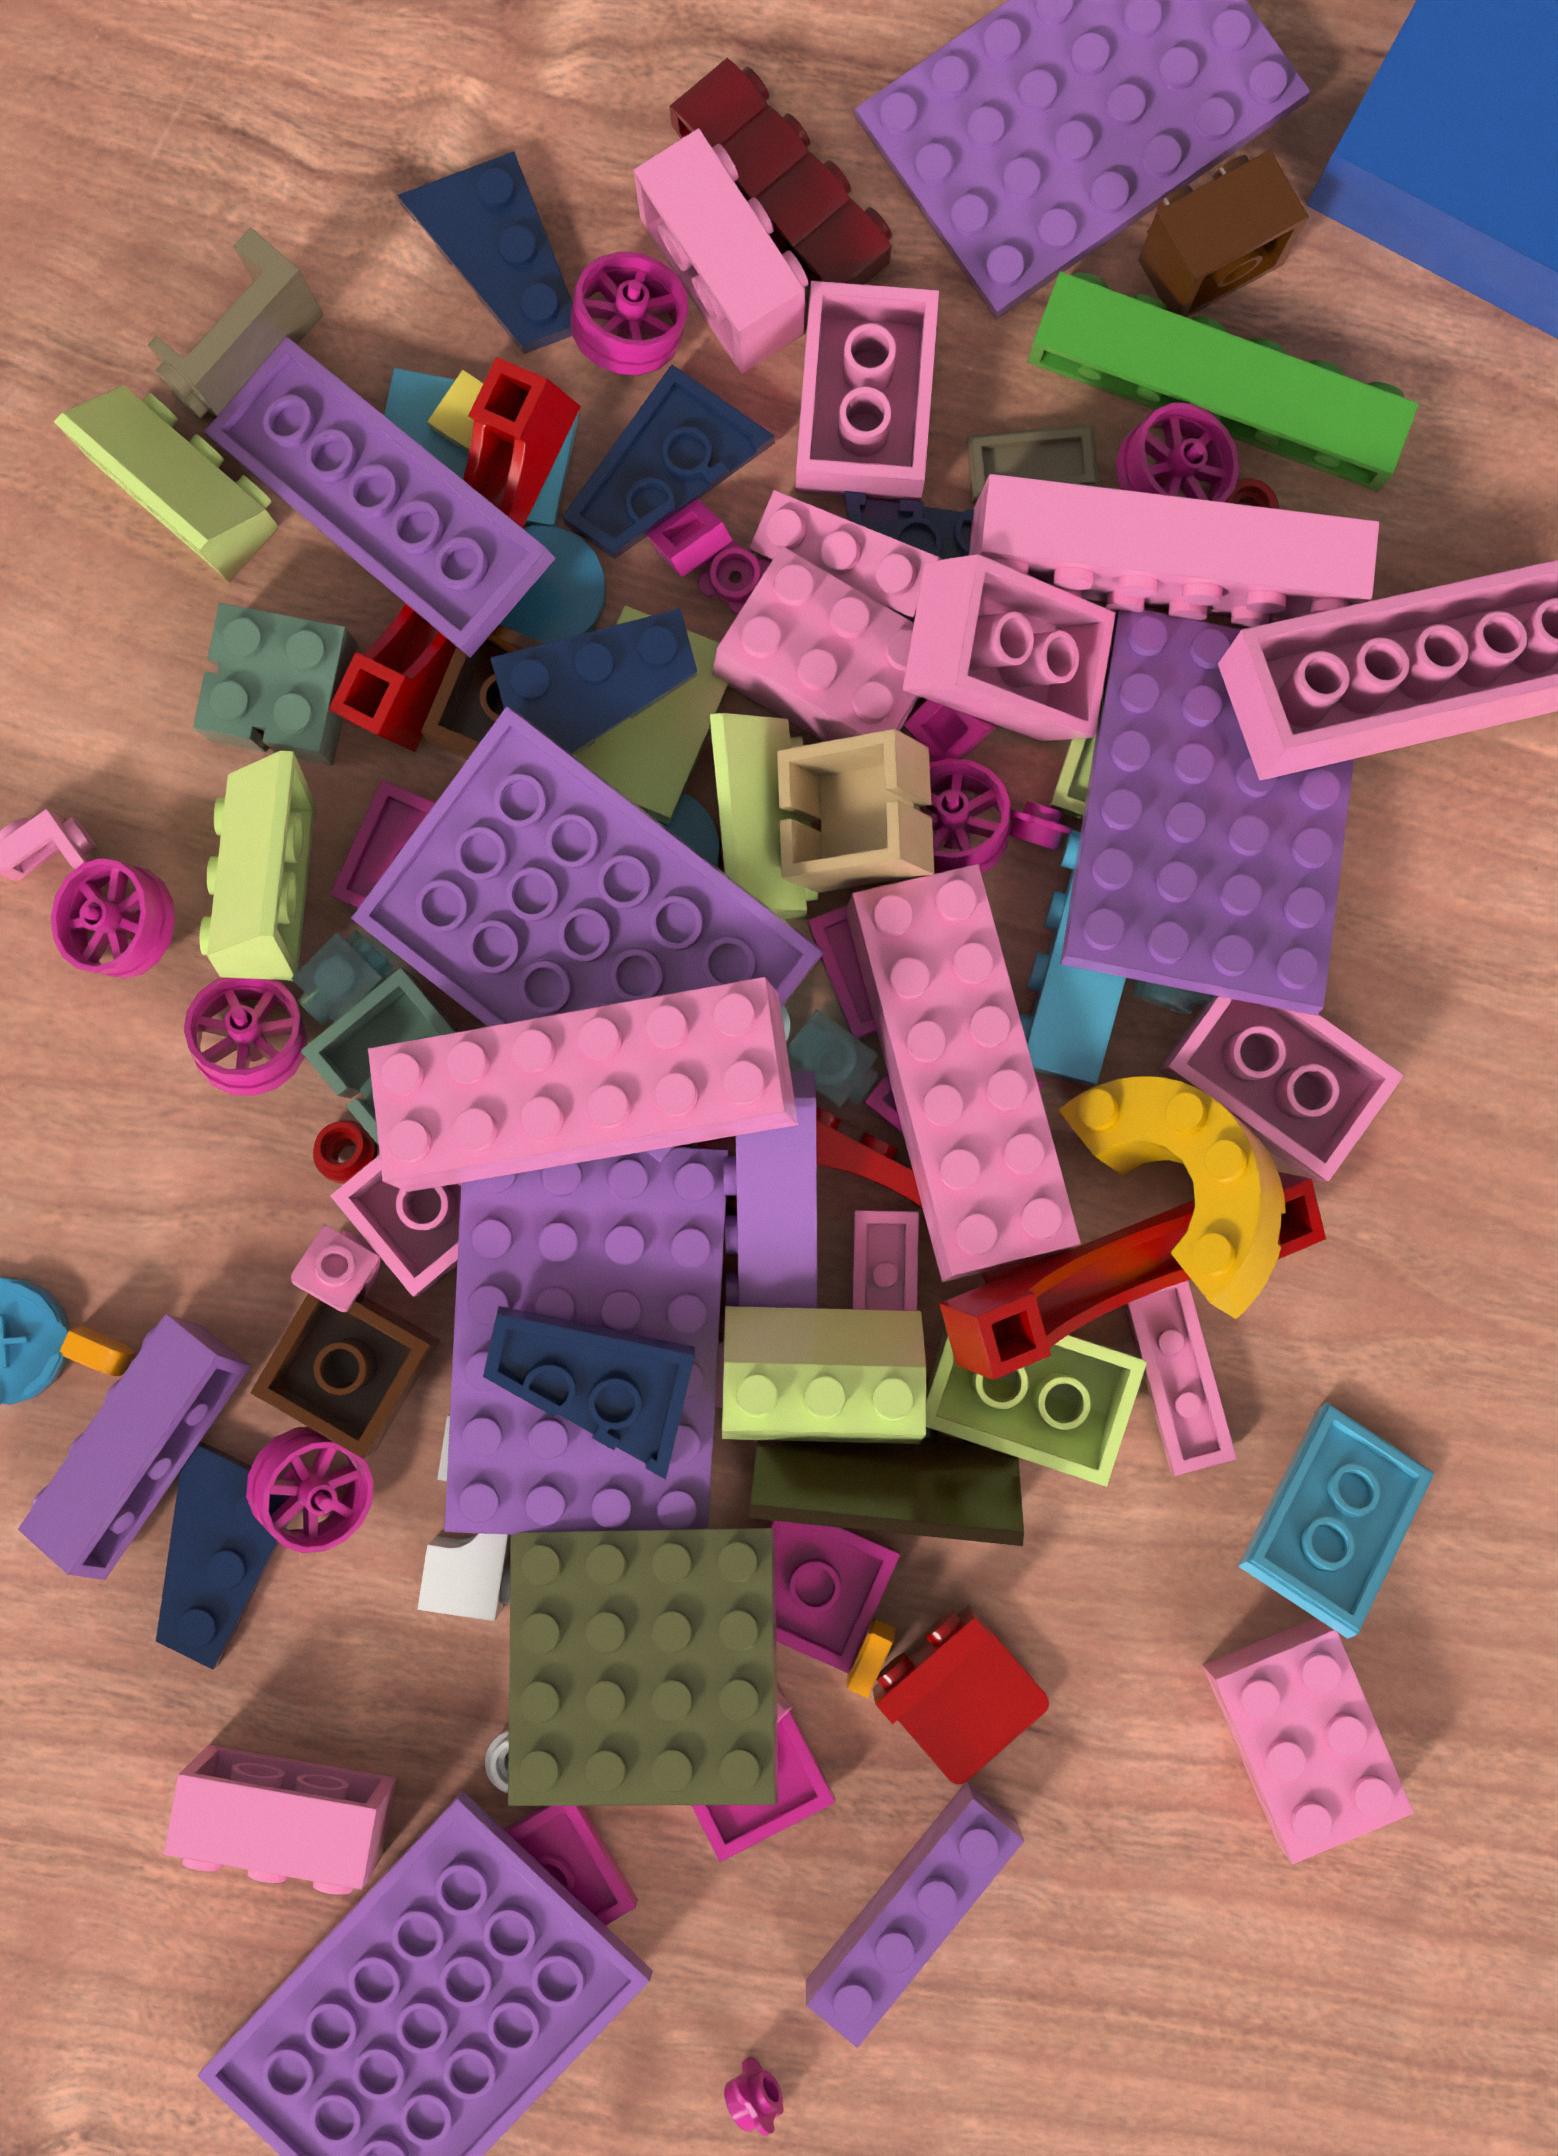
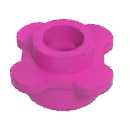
(727, 561)
(1039, 825)
(754, 2098)

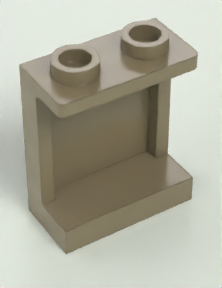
(246, 335)

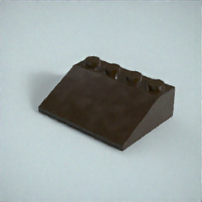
(913, 1489)

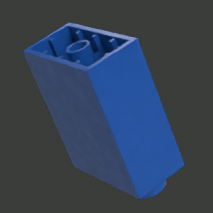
(1461, 152)

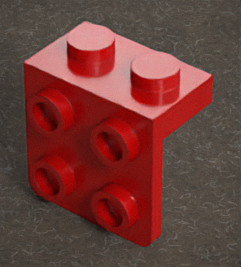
(960, 1695)

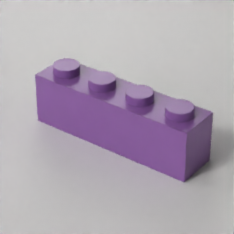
(775, 1210)
(133, 1448)
(912, 1913)

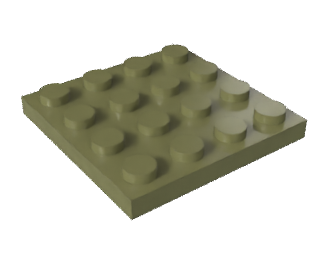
(643, 1668)

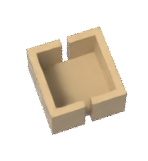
(868, 810)

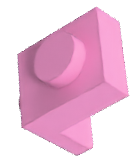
(33, 842)
(337, 1268)

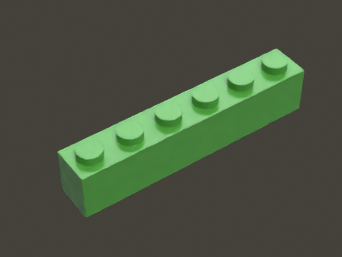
(1249, 386)

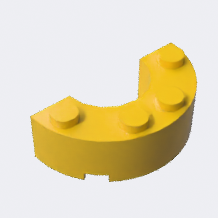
(1235, 1180)

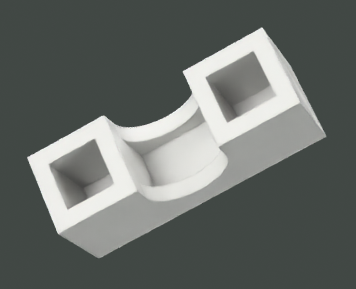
(465, 1574)

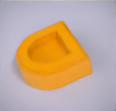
(97, 1351)
(870, 1657)

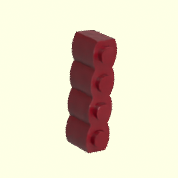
(798, 192)

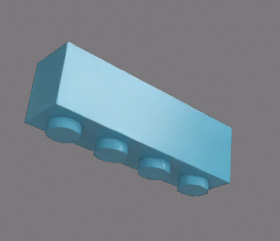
(1072, 1004)

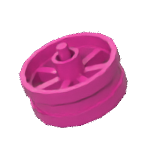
(627, 283)
(1204, 455)
(956, 815)
(83, 907)
(245, 1034)
(310, 1490)

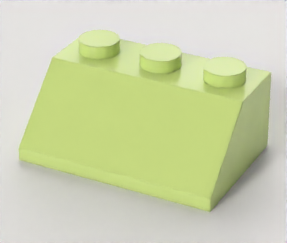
(172, 476)
(750, 810)
(260, 871)
(824, 1375)
(1053, 1412)

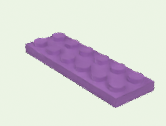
(380, 496)

